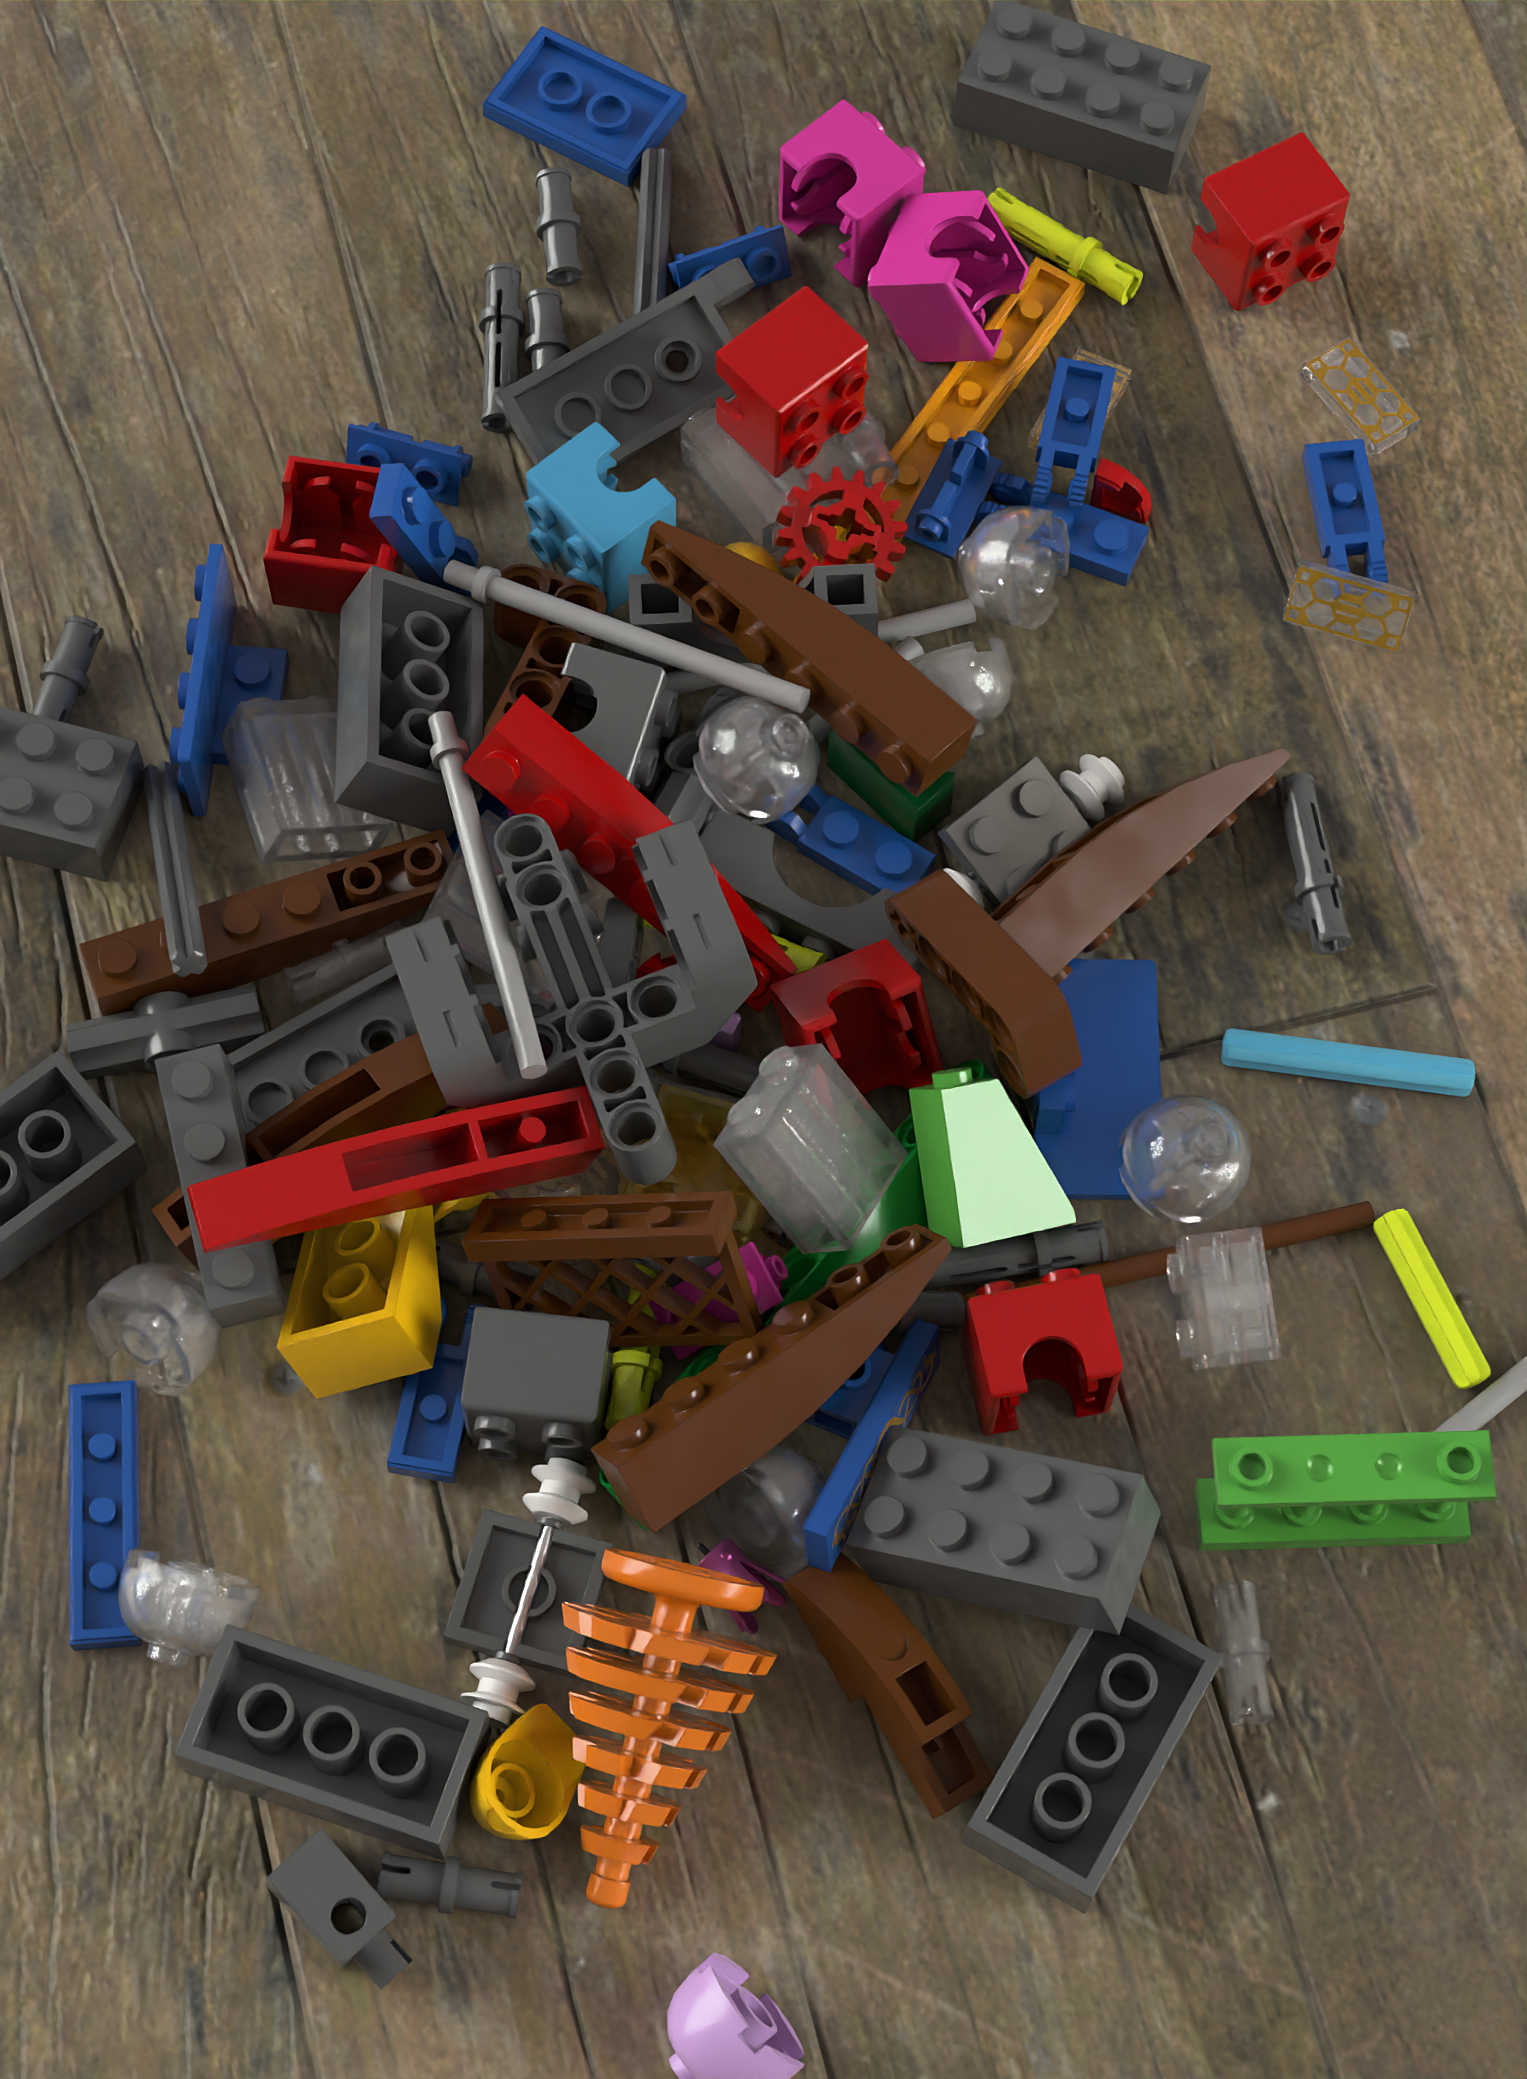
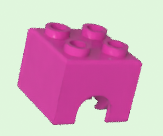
(850, 177)
(938, 271)

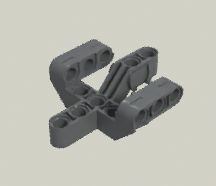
(558, 928)

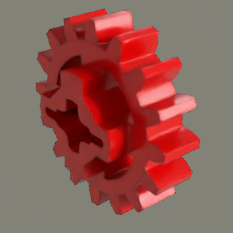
(818, 525)

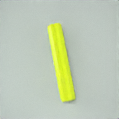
(1432, 1299)

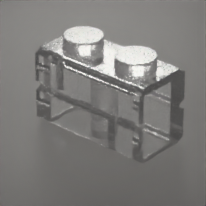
(1225, 1300)

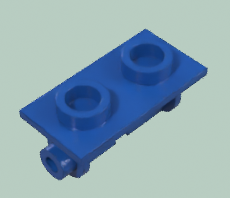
(761, 252)
(432, 464)
(952, 494)

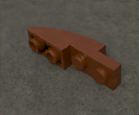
(899, 1676)

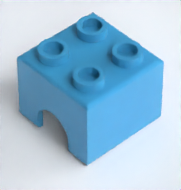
(586, 523)

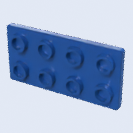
(217, 680)
(1087, 1111)

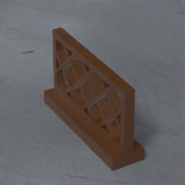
(605, 1232)

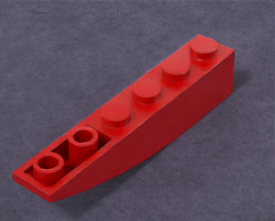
(598, 816)
(400, 1169)

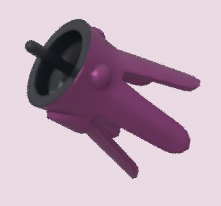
(730, 1559)

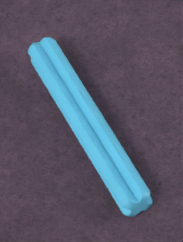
(1348, 1062)

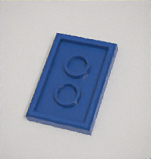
(584, 105)

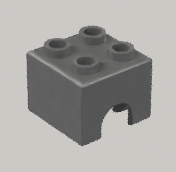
(632, 712)
(536, 1384)

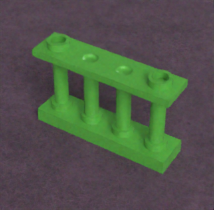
(1343, 1490)

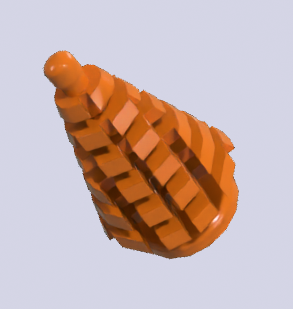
(649, 1719)

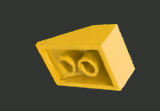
(364, 1303)

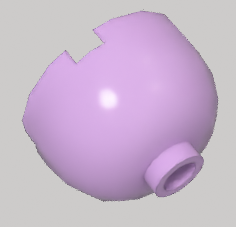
(727, 2030)

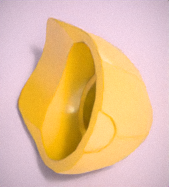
(526, 1777)

